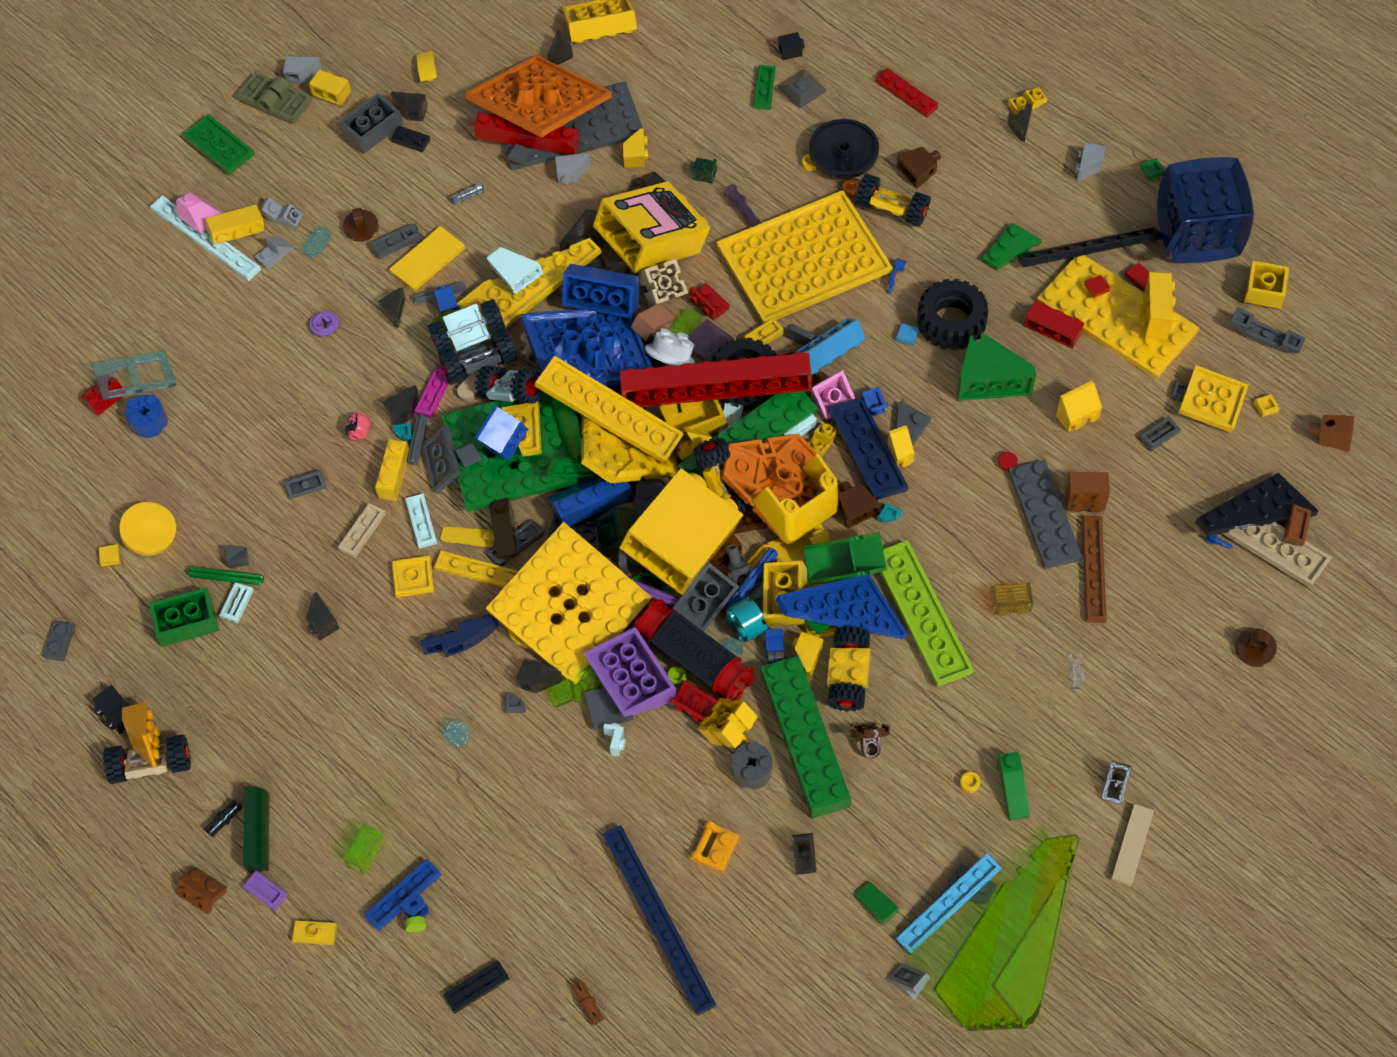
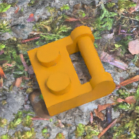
(721, 849)

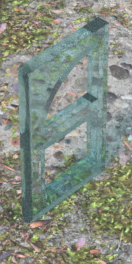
(104, 370)

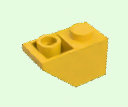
(634, 150)

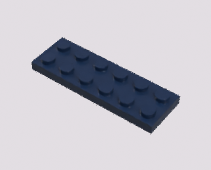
(867, 448)

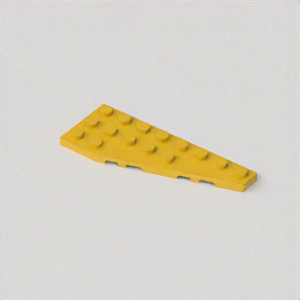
(553, 267)

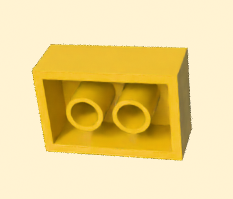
(1159, 306)
(778, 580)

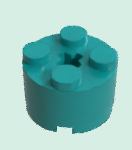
(745, 619)

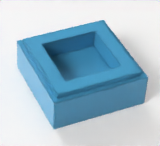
(907, 334)

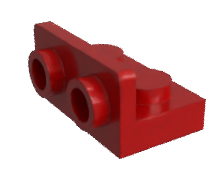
(709, 301)

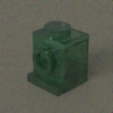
(704, 170)

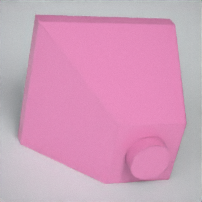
(194, 210)

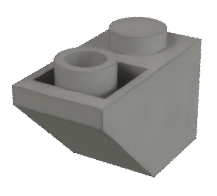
(301, 69)
(1091, 160)

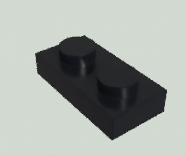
(410, 139)

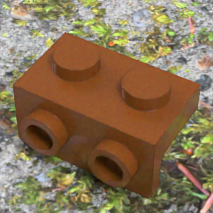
(200, 889)

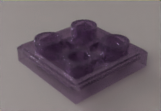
(708, 339)

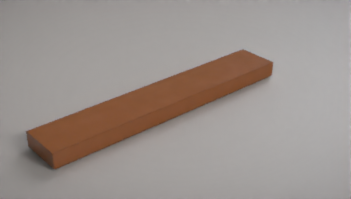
(1094, 569)

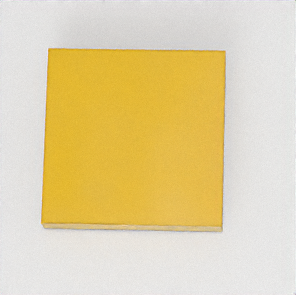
(412, 576)

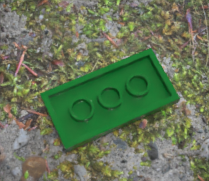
(218, 144)

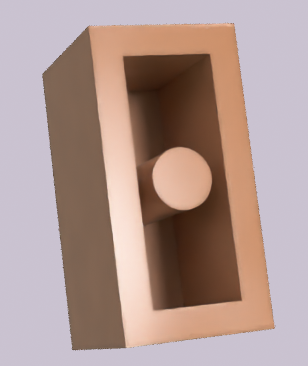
(651, 321)

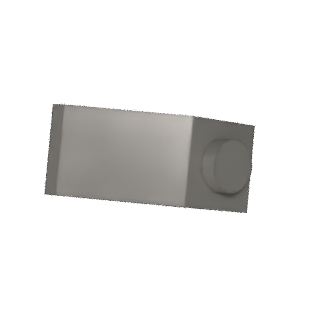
(572, 167)

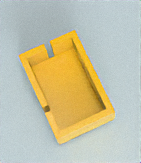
(699, 416)

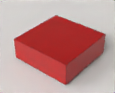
(1097, 286)

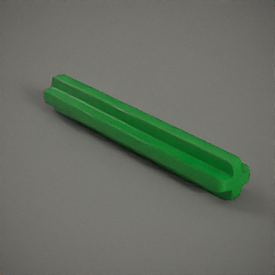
(226, 575)

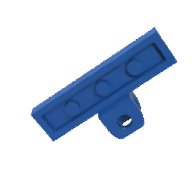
(404, 897)

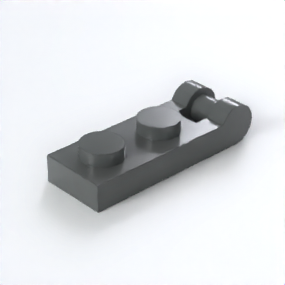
(397, 240)

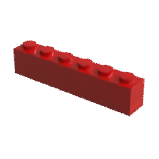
(497, 129)

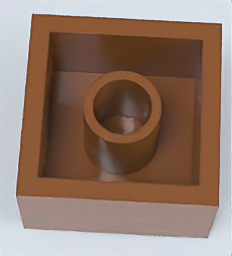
(1087, 491)

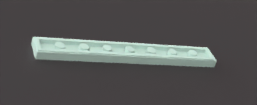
(222, 251)

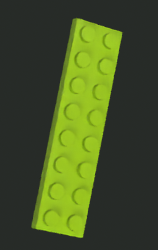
(924, 615)

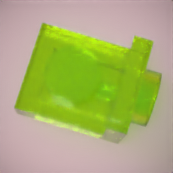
(565, 693)

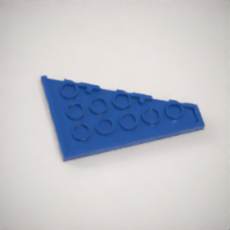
(844, 604)

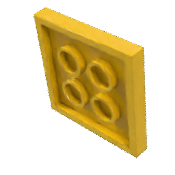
(1213, 399)

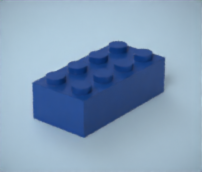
(600, 291)

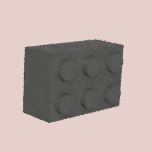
(370, 123)

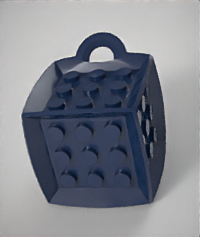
(1204, 210)

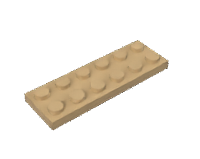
(1268, 542)

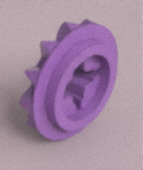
(330, 319)

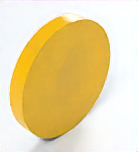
(147, 528)

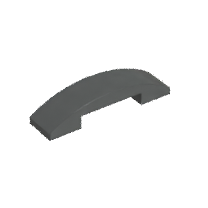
(1266, 335)

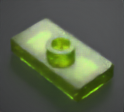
(686, 322)

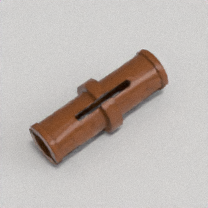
(588, 1003)

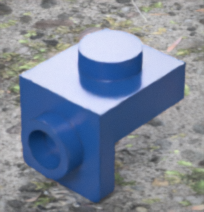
(874, 401)

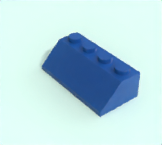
(588, 499)

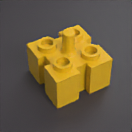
(728, 723)

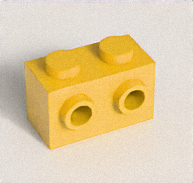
(330, 87)

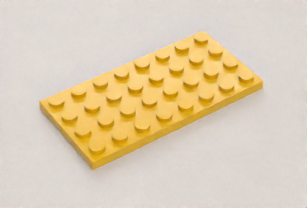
(1116, 316)

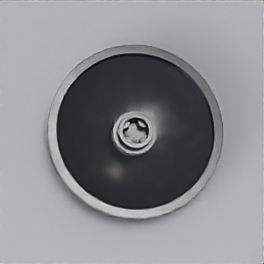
(844, 148)

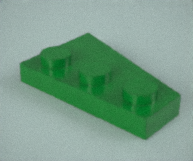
(1010, 245)

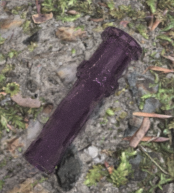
(739, 201)

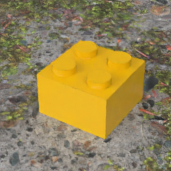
(1266, 284)

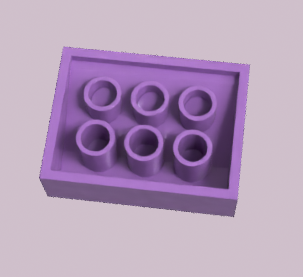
(631, 673)

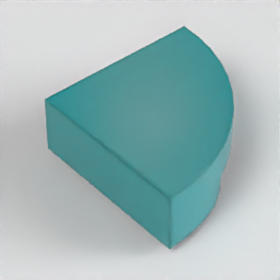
(403, 431)
(889, 514)

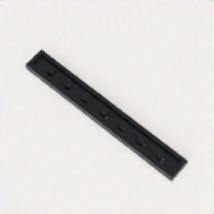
(1089, 247)

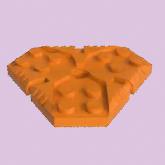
(779, 468)

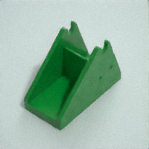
(994, 372)
(845, 558)

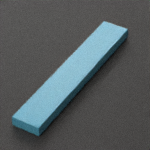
(948, 903)

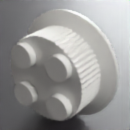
(671, 348)

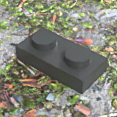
(59, 641)

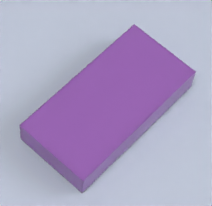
(265, 890)

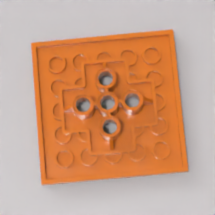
(538, 95)

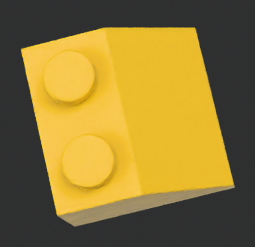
(1079, 407)

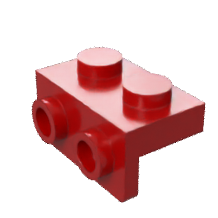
(93, 398)
(694, 701)

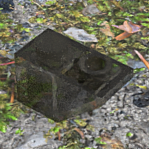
(411, 105)
(402, 406)
(537, 677)

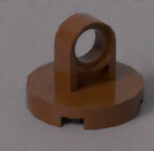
(360, 225)
(1256, 647)
(870, 734)

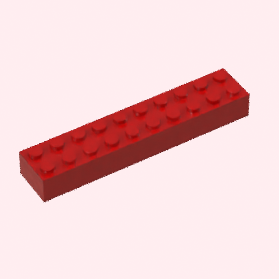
(717, 380)

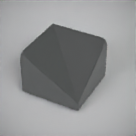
(236, 556)

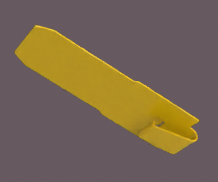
(468, 536)

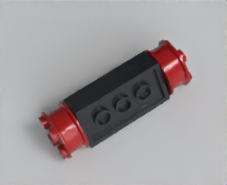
(695, 650)

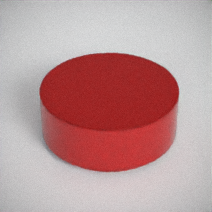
(1007, 460)

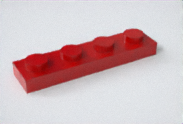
(906, 92)

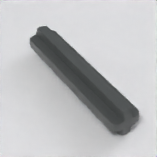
(427, 296)
(417, 439)

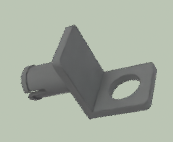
(736, 563)

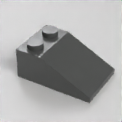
(706, 597)

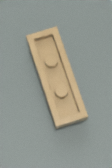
(361, 530)

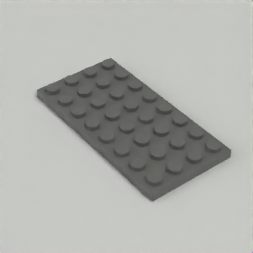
(598, 128)

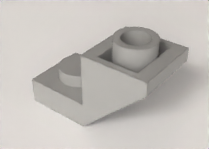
(284, 215)

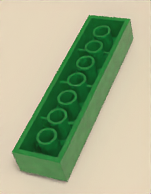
(767, 421)
(805, 737)

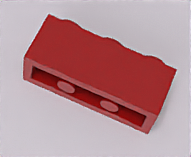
(1054, 324)

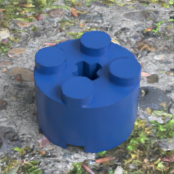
(146, 415)

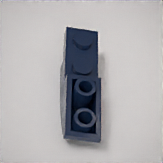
(469, 634)

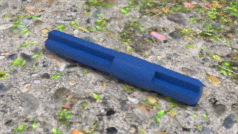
(753, 577)

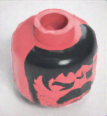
(357, 426)

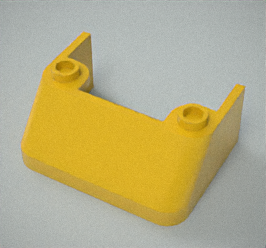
(794, 521)

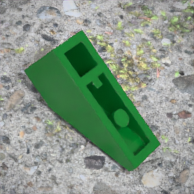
(1013, 785)

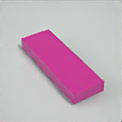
(432, 394)

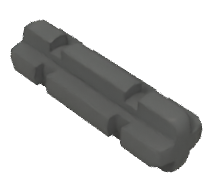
(467, 193)

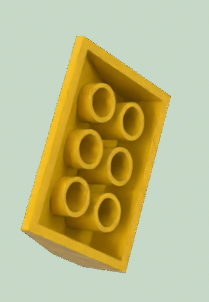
(599, 19)

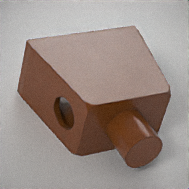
(1334, 431)

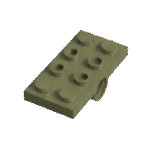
(274, 97)

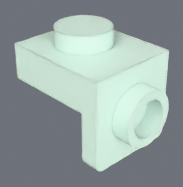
(618, 741)

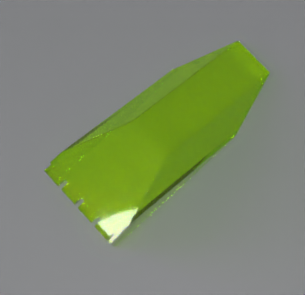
(1010, 952)

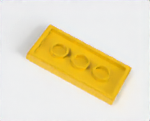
(427, 258)

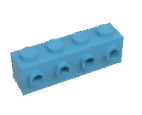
(833, 343)

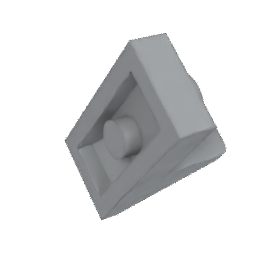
(274, 252)
(909, 980)

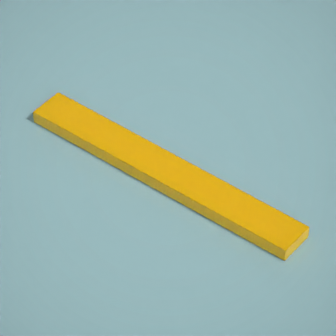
(483, 571)

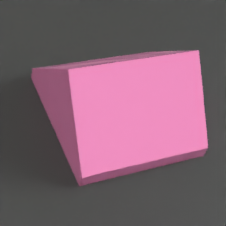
(831, 392)

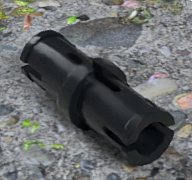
(223, 818)

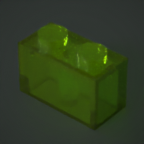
(364, 849)

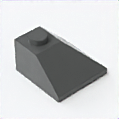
(802, 88)

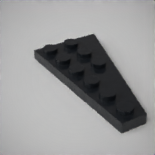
(1259, 506)

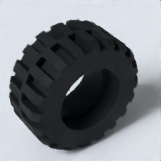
(957, 295)
(744, 349)

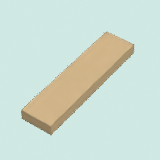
(1132, 845)

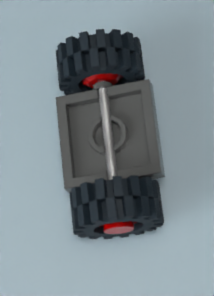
(478, 357)

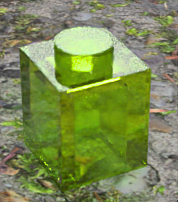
(588, 679)

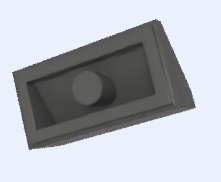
(305, 484)

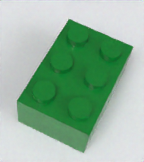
(184, 617)

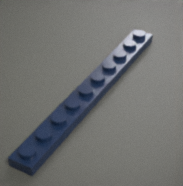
(659, 920)

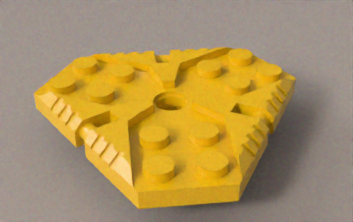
(619, 460)

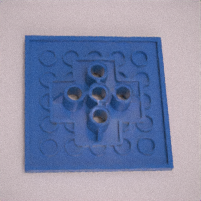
(587, 341)

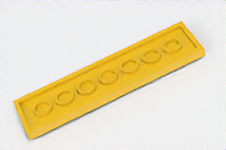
(609, 409)

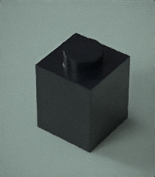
(790, 46)

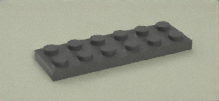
(1045, 514)

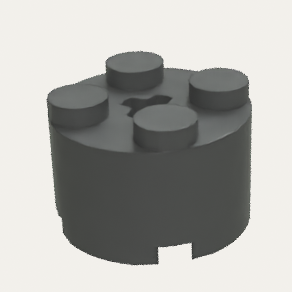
(742, 765)

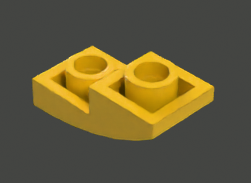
(426, 66)
(1032, 96)
(823, 438)

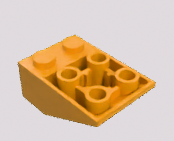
(142, 732)

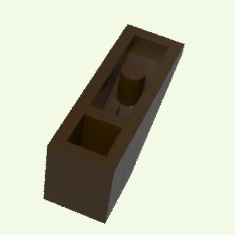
(503, 528)

